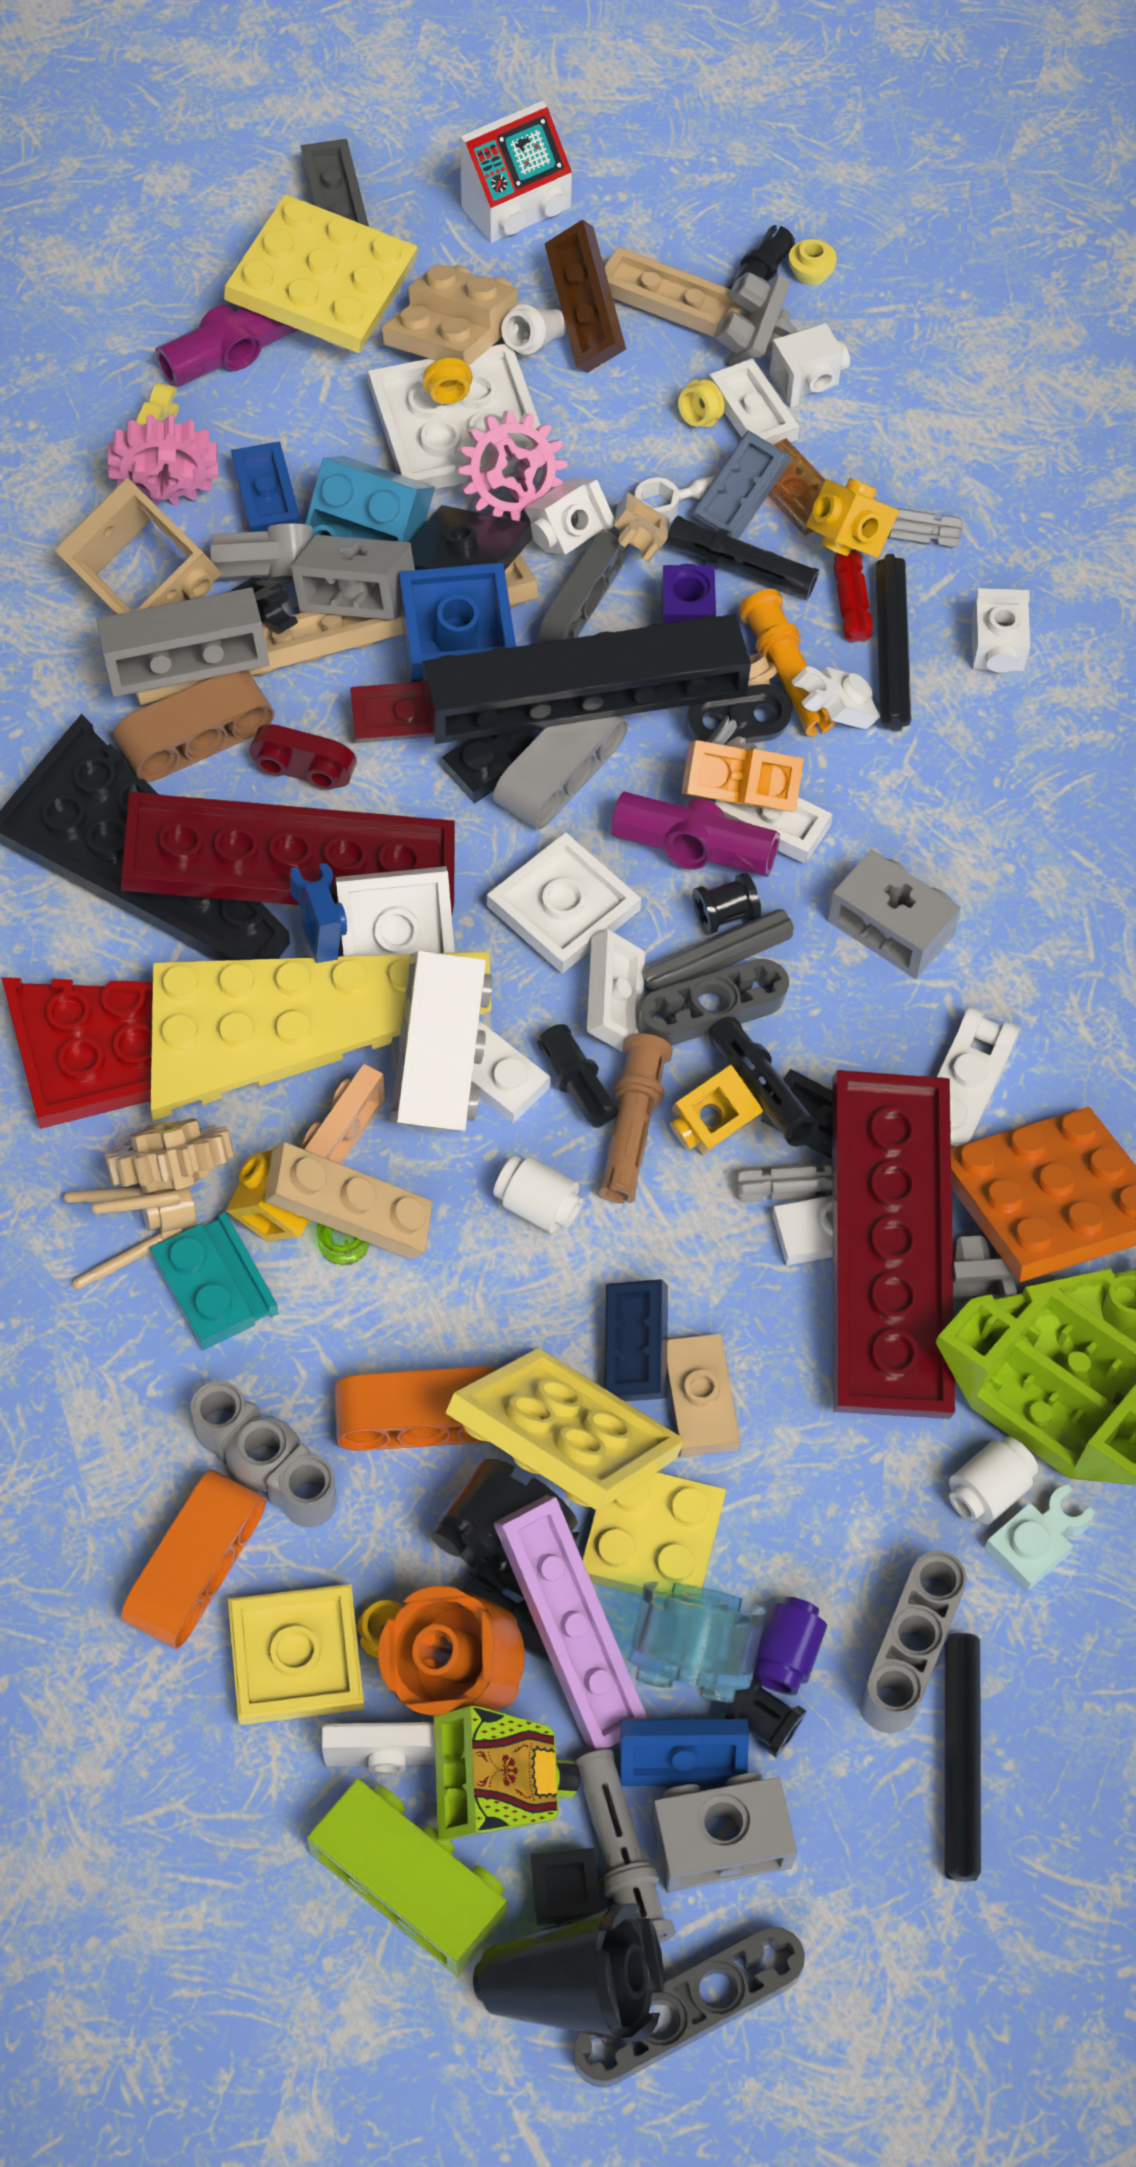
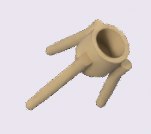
(161, 1209)

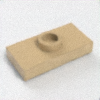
(701, 1395)

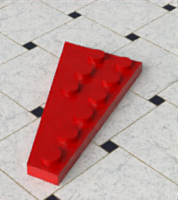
(83, 1045)

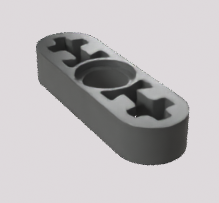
(584, 588)
(728, 984)

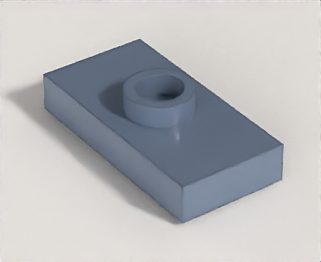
(741, 485)

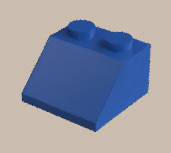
(453, 613)

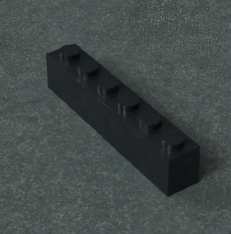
(585, 678)

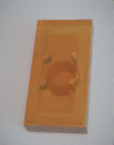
(797, 488)

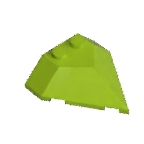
(1056, 1370)

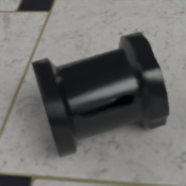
(726, 903)
(766, 1716)

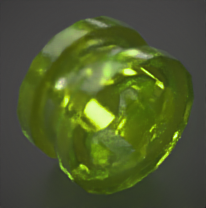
(340, 1254)

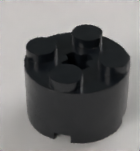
(468, 1521)

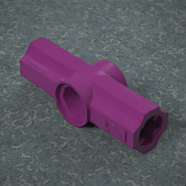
(223, 338)
(695, 834)

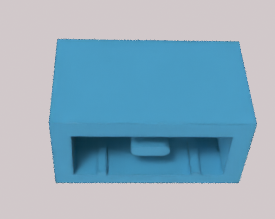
(367, 502)

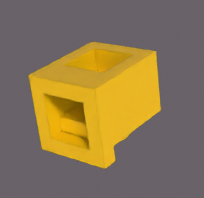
(728, 1097)

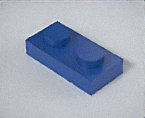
(265, 486)
(682, 1751)

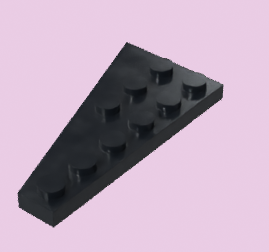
(74, 824)

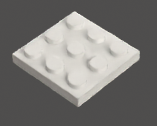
(428, 433)

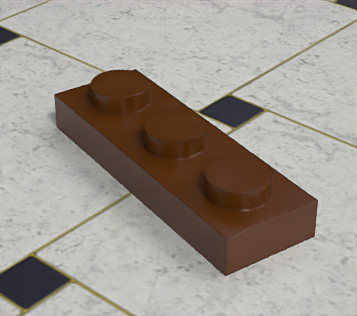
(585, 296)

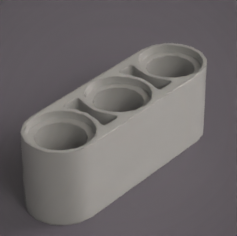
(557, 768)
(920, 1614)

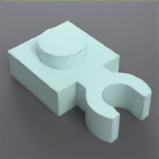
(1035, 1542)

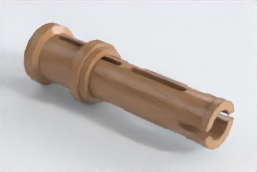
(637, 1095)

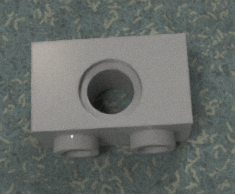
(696, 1858)

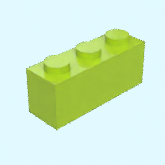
(409, 1875)

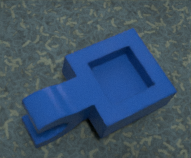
(321, 917)

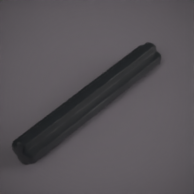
(893, 643)
(962, 1758)

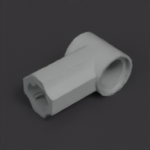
(260, 553)

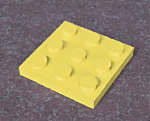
(321, 273)
(565, 1428)

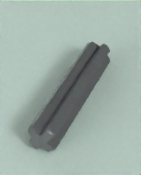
(720, 951)

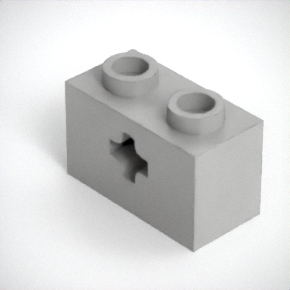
(351, 576)
(894, 913)

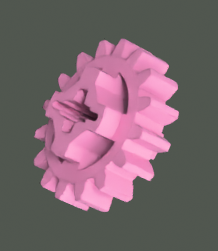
(500, 446)
(163, 458)

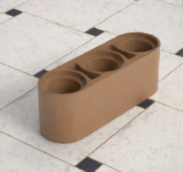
(192, 725)

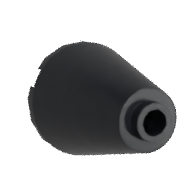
(578, 1975)

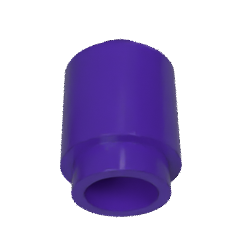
(789, 1645)

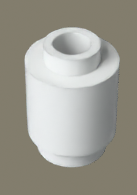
(538, 1193)
(992, 1480)

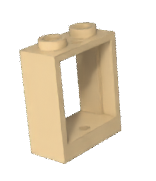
(124, 516)

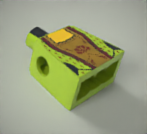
(496, 1773)

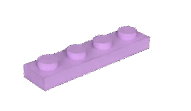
(570, 1621)

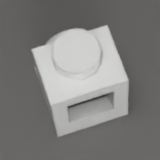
(807, 362)
(574, 502)
(1000, 630)

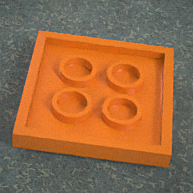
(1049, 1192)

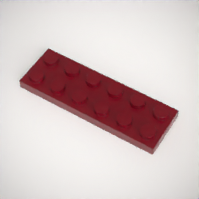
(251, 847)
(891, 1244)

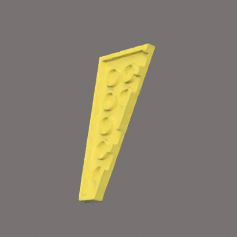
(267, 1020)

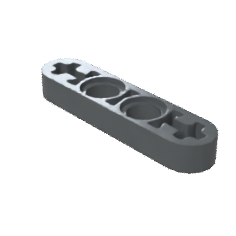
(694, 2014)

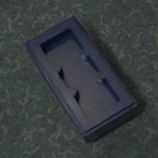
(636, 1340)

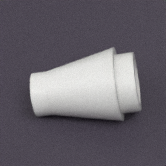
(531, 328)

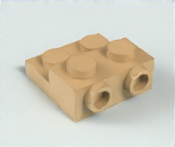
(451, 314)

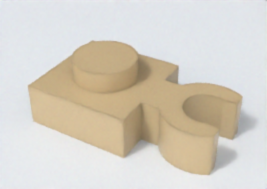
(640, 526)

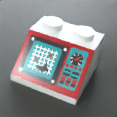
(514, 173)

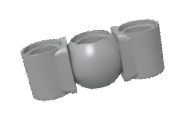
(247, 1432)

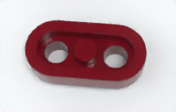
(302, 756)

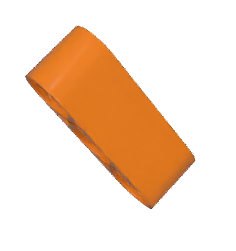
(401, 1409)
(193, 1559)

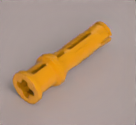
(780, 645)

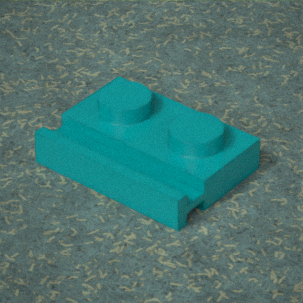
(213, 1281)

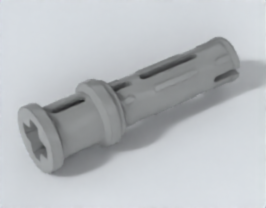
(637, 1878)

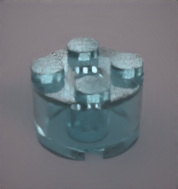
(696, 1640)

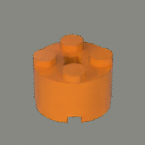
(443, 1623)

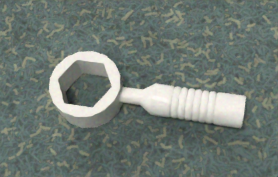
(669, 491)

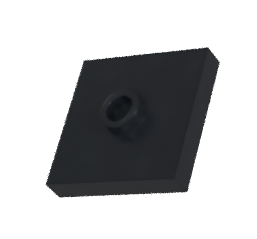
(468, 538)

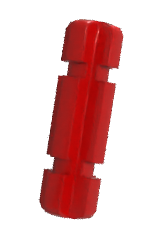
(853, 597)

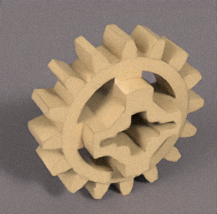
(169, 1155)

